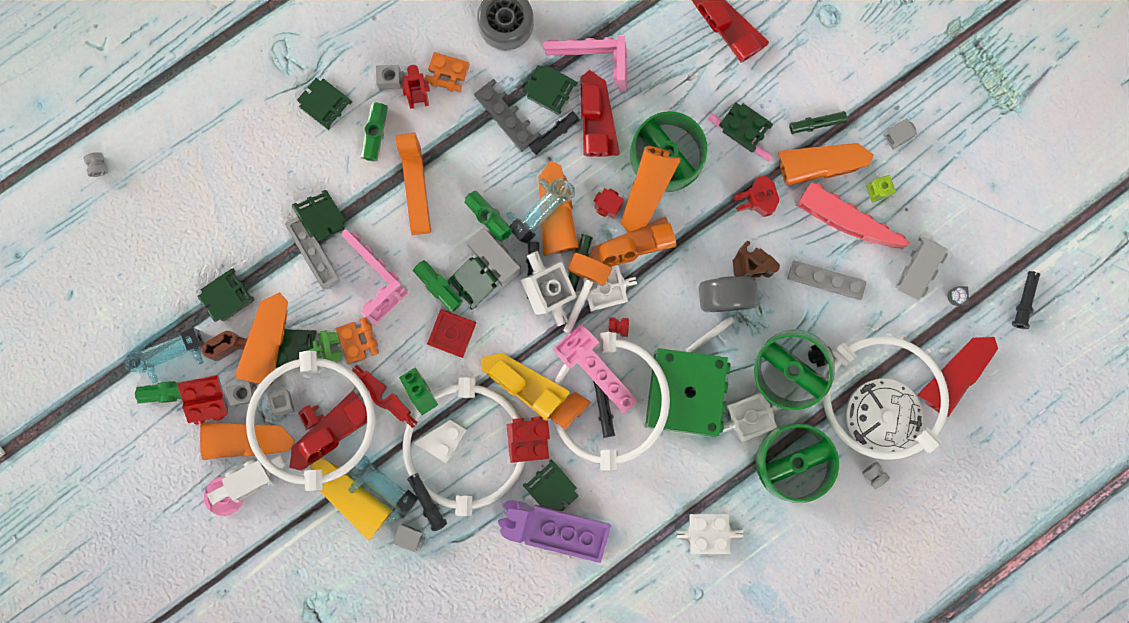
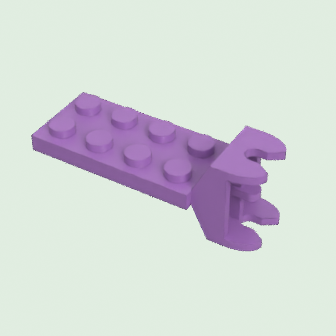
(554, 530)

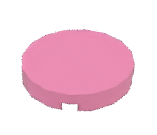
(223, 507)

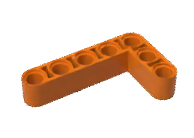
(411, 155)

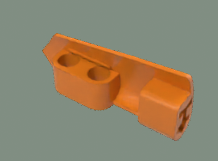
(823, 161)
(649, 186)
(559, 228)
(629, 246)
(264, 340)
(231, 440)

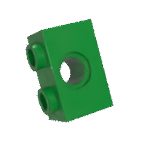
(418, 391)

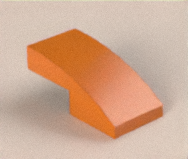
(589, 268)
(570, 409)

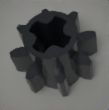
(817, 356)

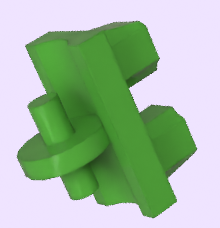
(327, 339)

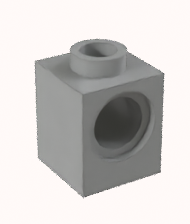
(383, 71)
(900, 133)
(234, 393)
(281, 403)
(409, 538)

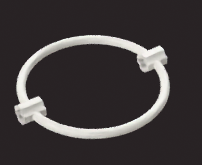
(309, 363)
(927, 438)
(610, 459)
(464, 504)

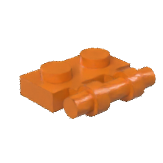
(449, 67)
(351, 342)

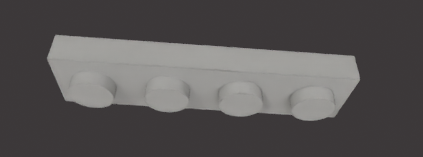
(313, 254)
(826, 280)

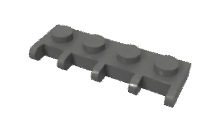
(505, 116)

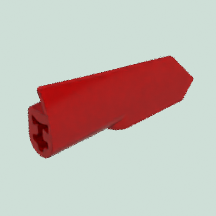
(734, 29)
(597, 116)
(961, 372)
(326, 434)

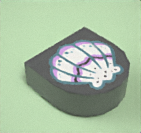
(959, 296)

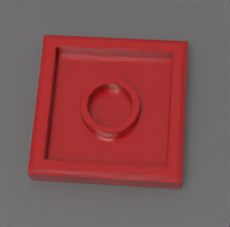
(451, 333)

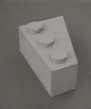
(494, 256)
(921, 268)

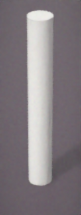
(578, 306)
(710, 335)

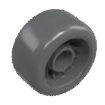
(509, 35)
(728, 294)

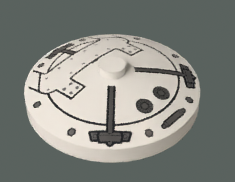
(884, 415)

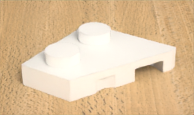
(442, 440)

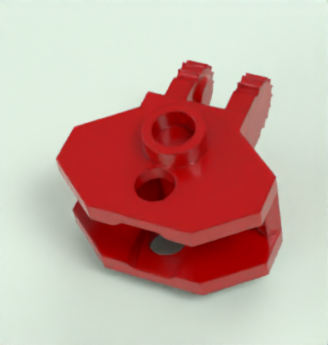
(415, 87)
(758, 197)

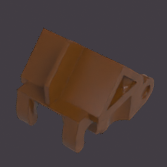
(754, 263)

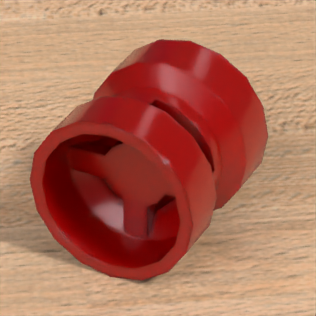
(619, 326)

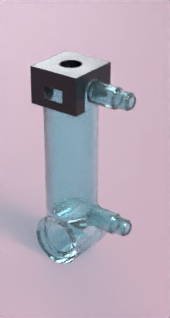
(525, 228)
(186, 342)
(383, 486)

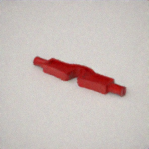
(390, 403)

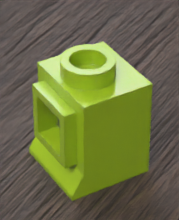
(881, 188)

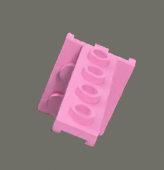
(593, 46)
(387, 296)
(578, 349)

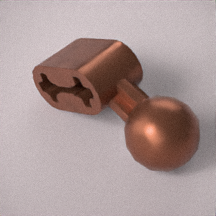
(221, 345)

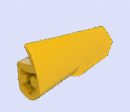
(529, 386)
(360, 507)

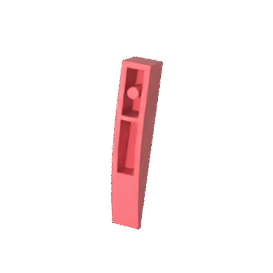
(846, 218)

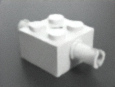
(548, 288)
(245, 482)

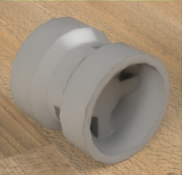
(95, 164)
(876, 475)

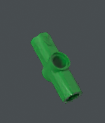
(375, 121)
(495, 222)
(437, 286)
(161, 393)

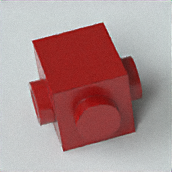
(608, 203)

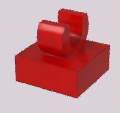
(308, 416)

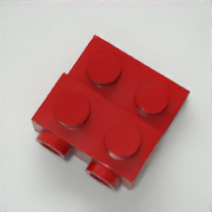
(203, 399)
(528, 439)

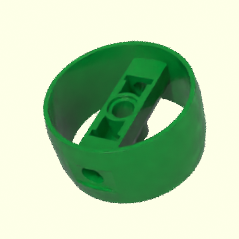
(655, 137)
(806, 378)
(809, 457)

